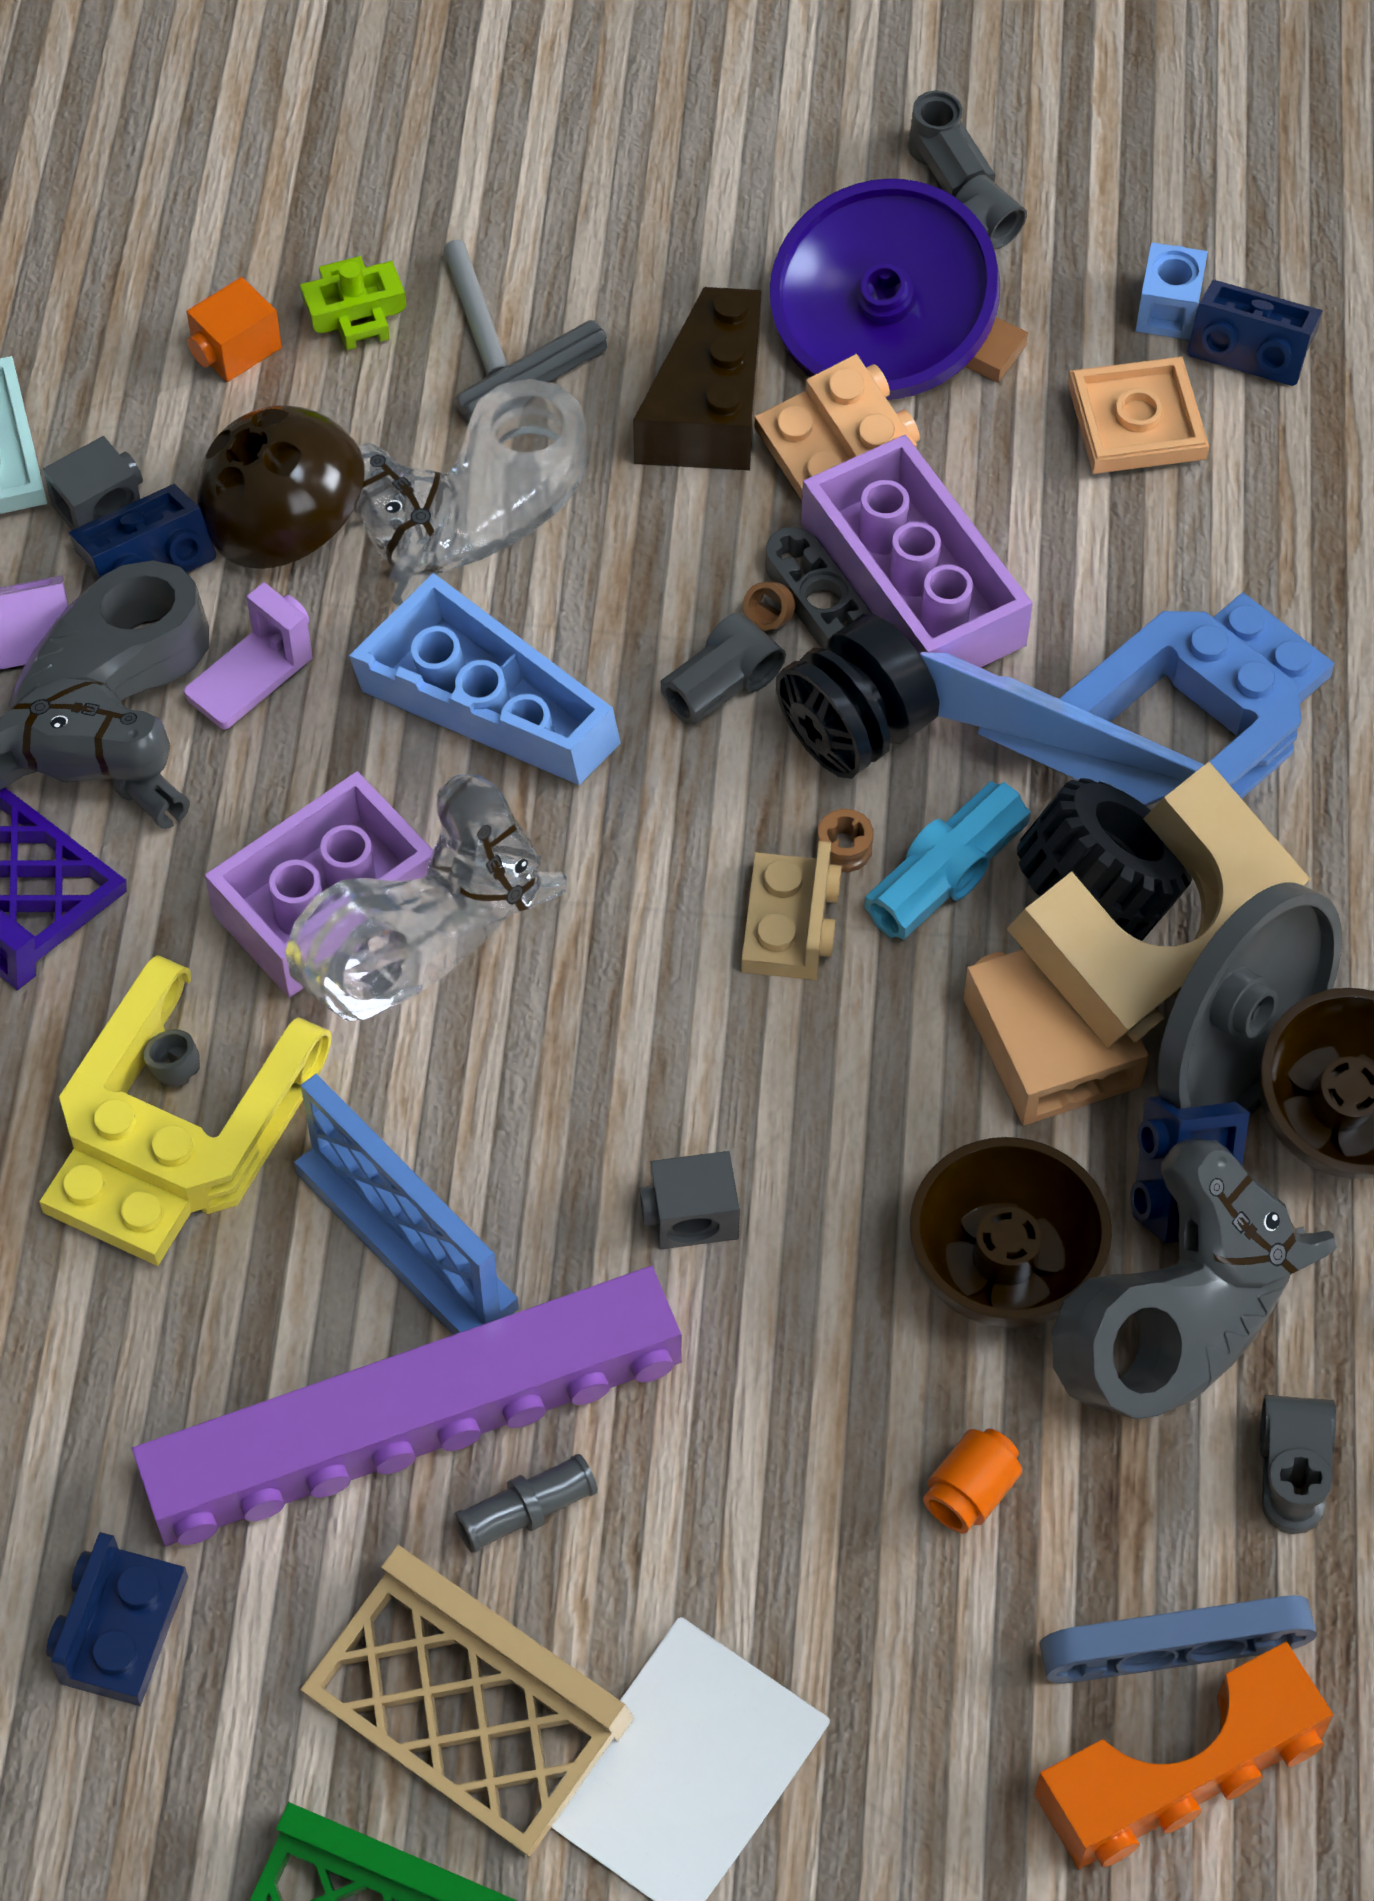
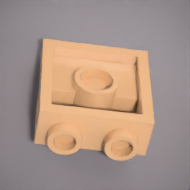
(833, 421)

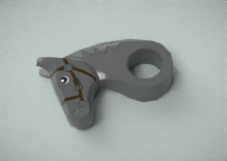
(69, 696)
(1194, 1314)

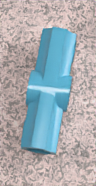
(947, 860)

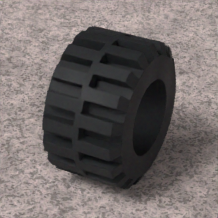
(1109, 849)

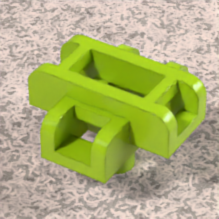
(360, 298)

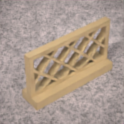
(502, 1648)

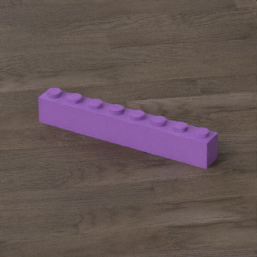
(408, 1407)

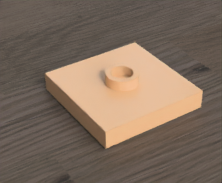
(1138, 415)

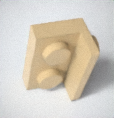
(787, 914)

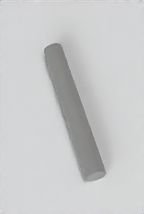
(475, 306)

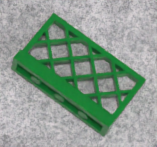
(362, 1861)

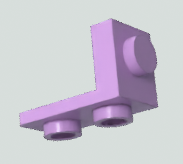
(258, 662)

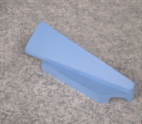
(1055, 731)

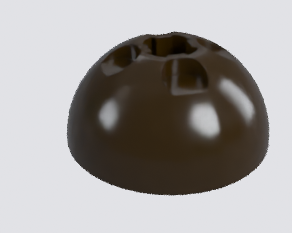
(278, 485)
(1318, 1050)
(1005, 1203)

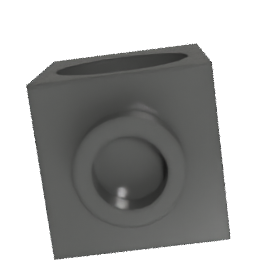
(92, 482)
(692, 1200)

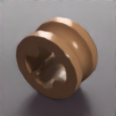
(861, 832)

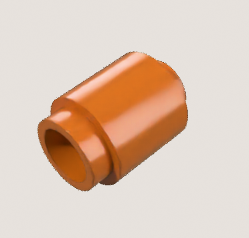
(972, 1479)

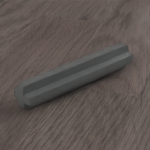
(542, 364)

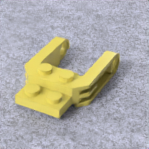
(144, 1169)

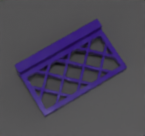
(17, 945)

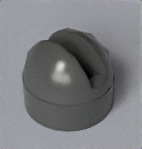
(180, 1050)

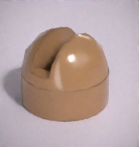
(764, 615)

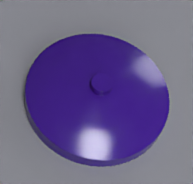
(890, 278)

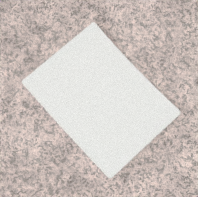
(691, 1770)

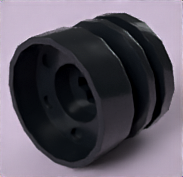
(857, 695)

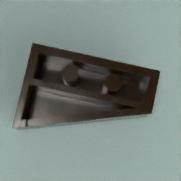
(706, 389)

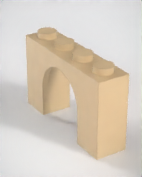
(1119, 979)

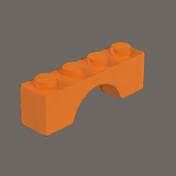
(1108, 1800)

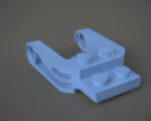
(1233, 665)

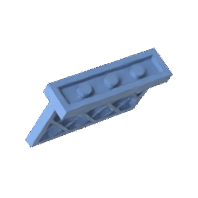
(399, 1215)

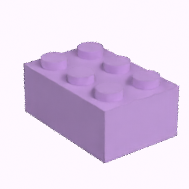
(332, 839)

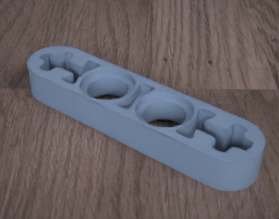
(1176, 1639)

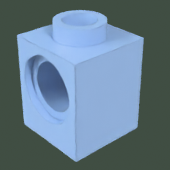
(1171, 291)

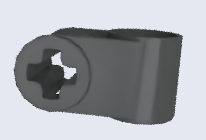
(1297, 1453)

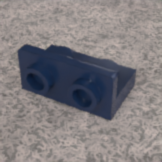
(1253, 332)
(155, 528)
(1161, 1130)
(115, 1621)

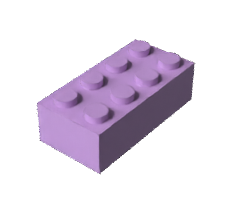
(916, 555)

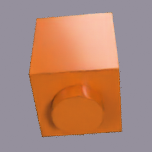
(233, 330)

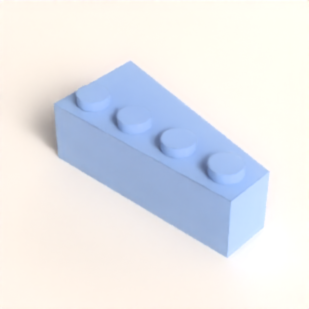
(485, 682)

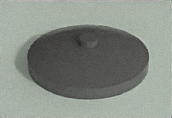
(1245, 979)

